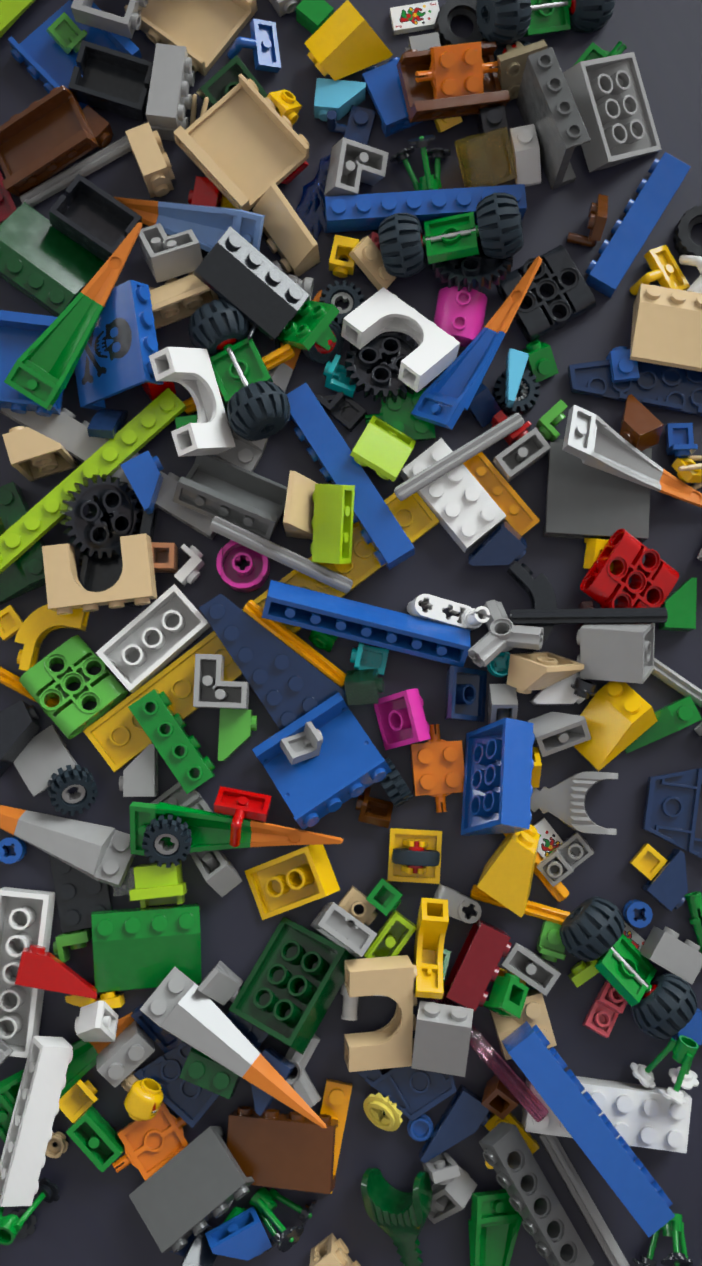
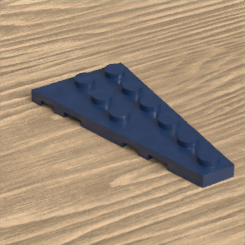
(657, 387)
(275, 672)
(180, 1095)

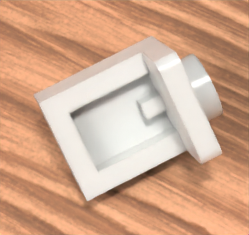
(191, 568)

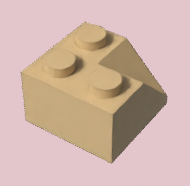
(533, 1012)

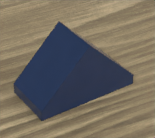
(483, 406)

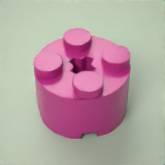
(237, 579)

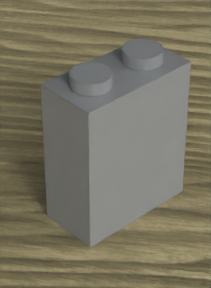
(442, 1038)

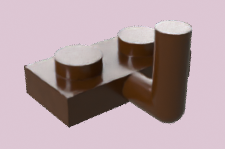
(597, 220)

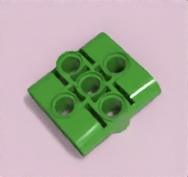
(77, 660)

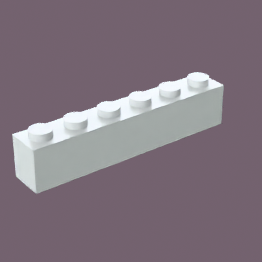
(33, 1119)

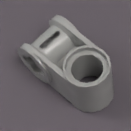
(456, 902)

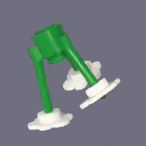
(683, 1053)

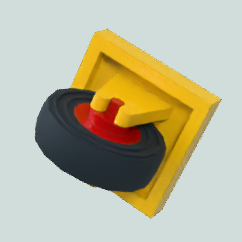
(414, 855)

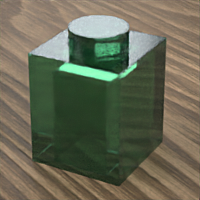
(363, 686)

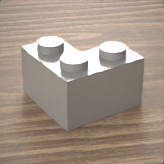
(352, 164)
(171, 254)
(212, 690)

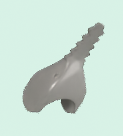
(567, 801)

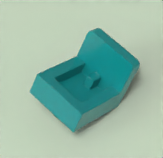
(336, 377)
(369, 658)

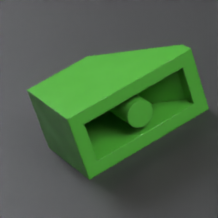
(234, 730)

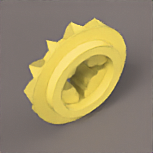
(374, 1107)

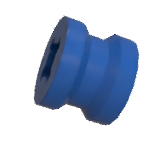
(16, 847)
(632, 910)

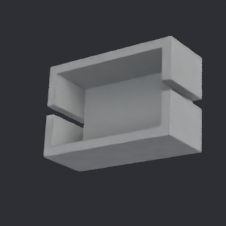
(169, 90)

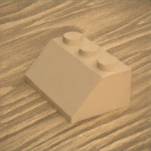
(287, 233)
(179, 299)
(36, 454)

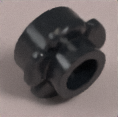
(583, 688)

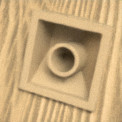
(539, 670)

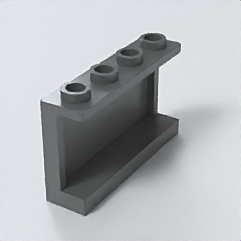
(232, 494)
(190, 1190)

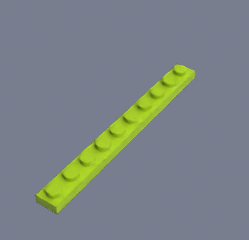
(105, 460)

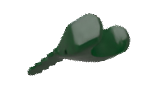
(398, 1212)

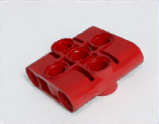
(627, 557)

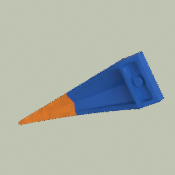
(458, 384)

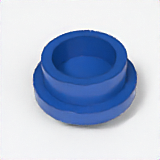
(420, 1128)

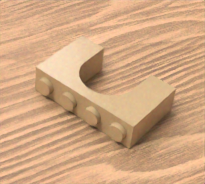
(135, 584)
(393, 1043)

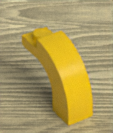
(41, 624)
(429, 947)

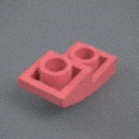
(605, 1010)

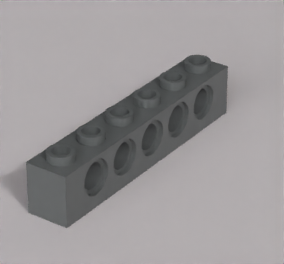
(548, 1211)

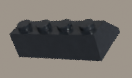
(251, 283)

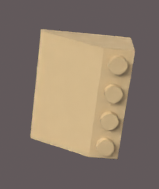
(667, 327)

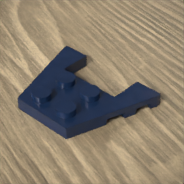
(673, 808)
(411, 1088)

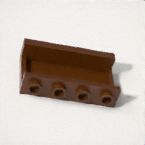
(420, 98)
(43, 140)
(283, 1149)

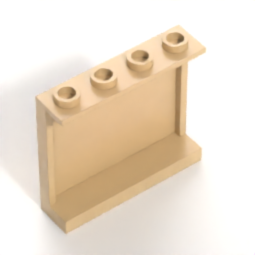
(199, 25)
(243, 145)

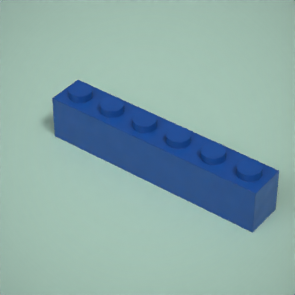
(637, 224)

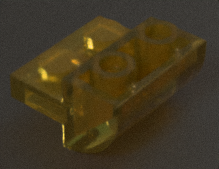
(486, 158)

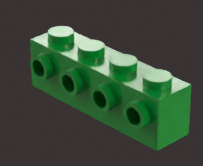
(172, 741)

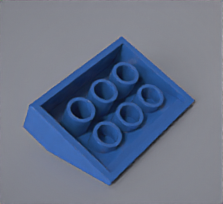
(498, 778)

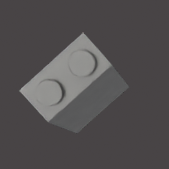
(617, 651)

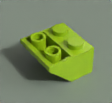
(383, 449)

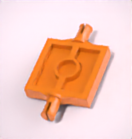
(456, 70)
(437, 768)
(151, 1142)

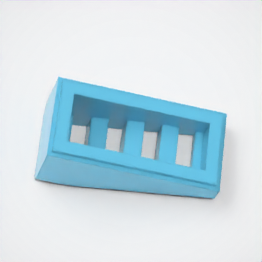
(515, 367)

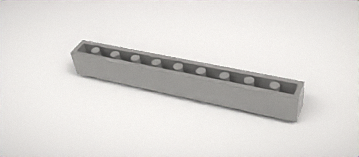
(75, 440)

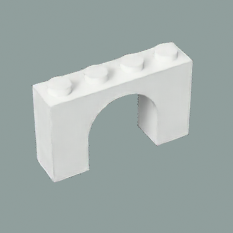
(388, 313)
(194, 371)

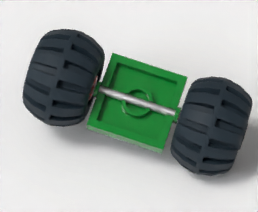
(512, 19)
(452, 236)
(254, 402)
(658, 1004)

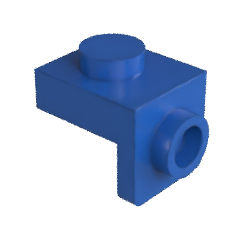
(621, 366)
(680, 440)

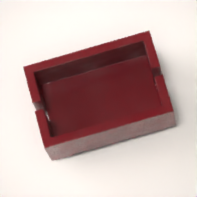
(476, 965)

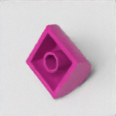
(460, 313)
(402, 719)

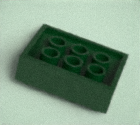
(43, 260)
(28, 570)
(292, 985)

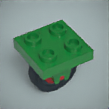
(314, 332)

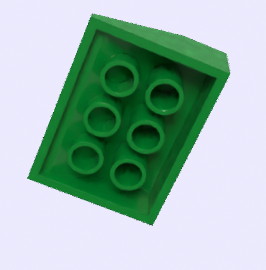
(143, 946)

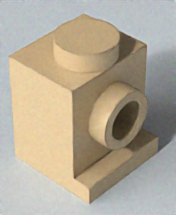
(356, 897)

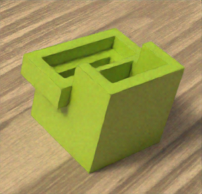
(158, 885)

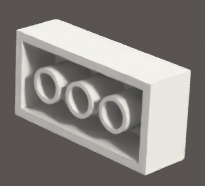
(456, 499)
(153, 639)

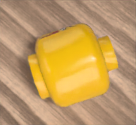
(144, 1099)

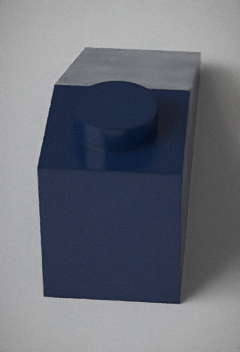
(457, 1122)

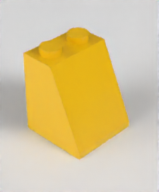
(345, 44)
(510, 870)

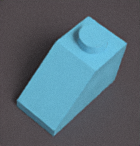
(337, 96)

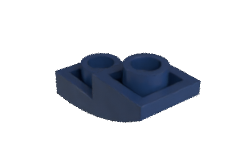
(106, 423)

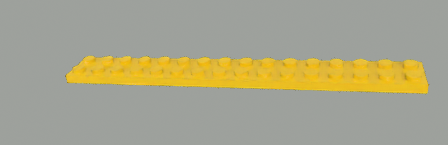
(118, 732)

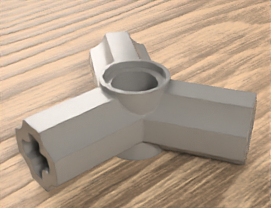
(503, 636)
(301, 1081)

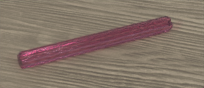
(503, 1071)

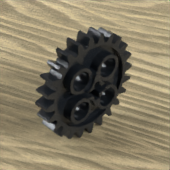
(473, 270)
(382, 365)
(82, 526)

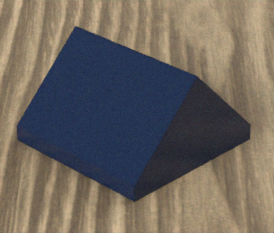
(465, 694)

